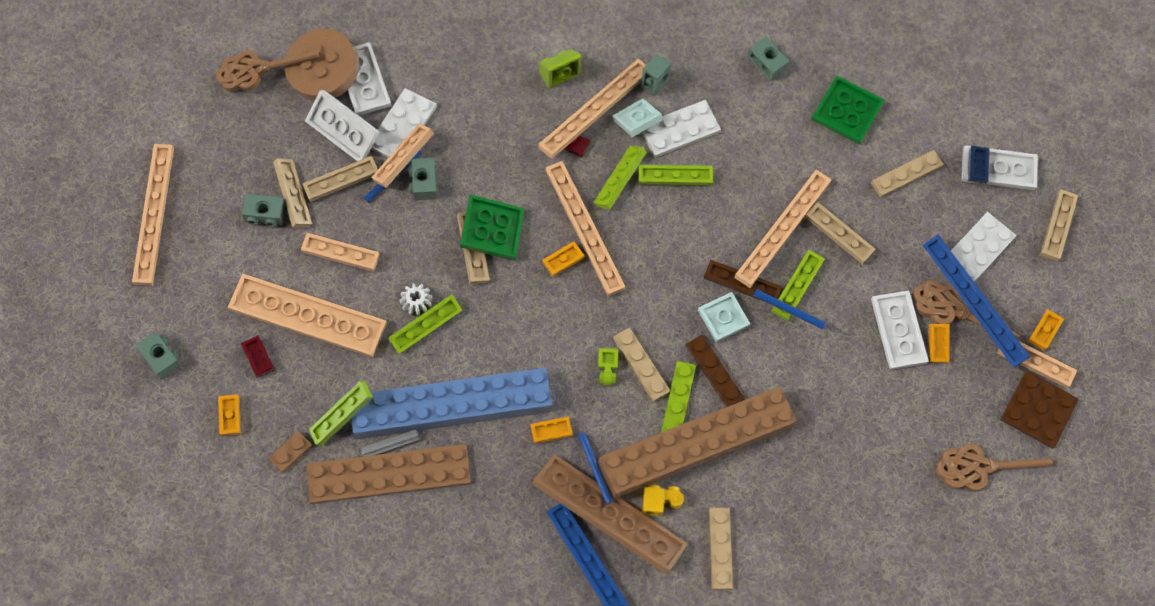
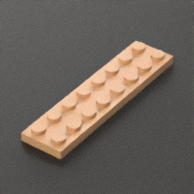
(307, 315)

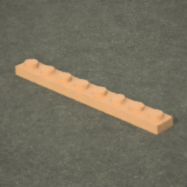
(592, 110)
(153, 215)
(585, 228)
(782, 229)

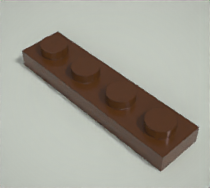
(725, 276)
(714, 371)

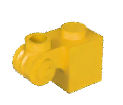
(656, 497)

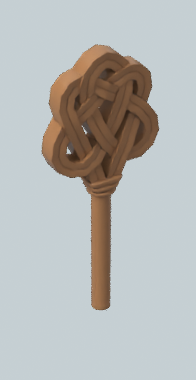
(247, 68)
(943, 307)
(964, 459)

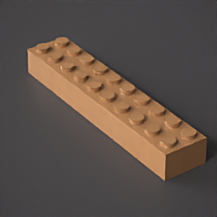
(696, 442)

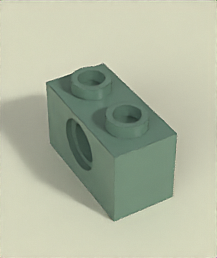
(769, 67)
(655, 74)
(423, 189)
(256, 203)
(151, 347)

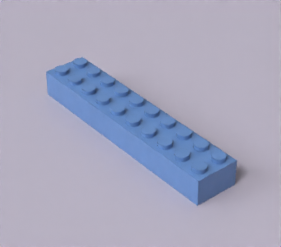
(453, 403)

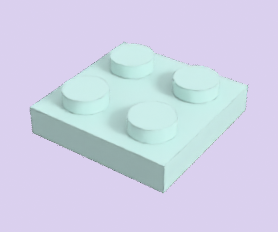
(637, 117)
(723, 317)

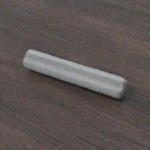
(390, 443)

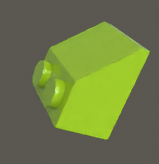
(560, 67)

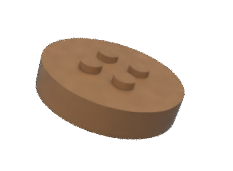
(330, 72)

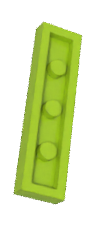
(675, 175)
(620, 177)
(799, 282)
(425, 324)
(678, 395)
(340, 413)

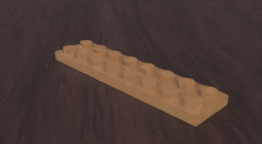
(388, 473)
(616, 519)

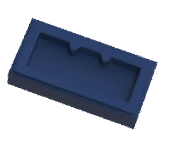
(978, 164)

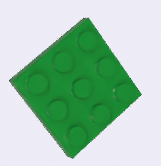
(847, 109)
(492, 227)

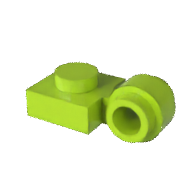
(609, 361)

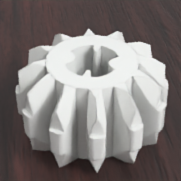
(412, 294)

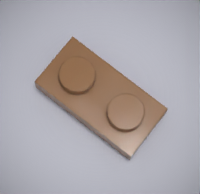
(290, 452)

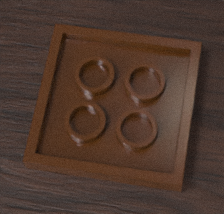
(1039, 409)

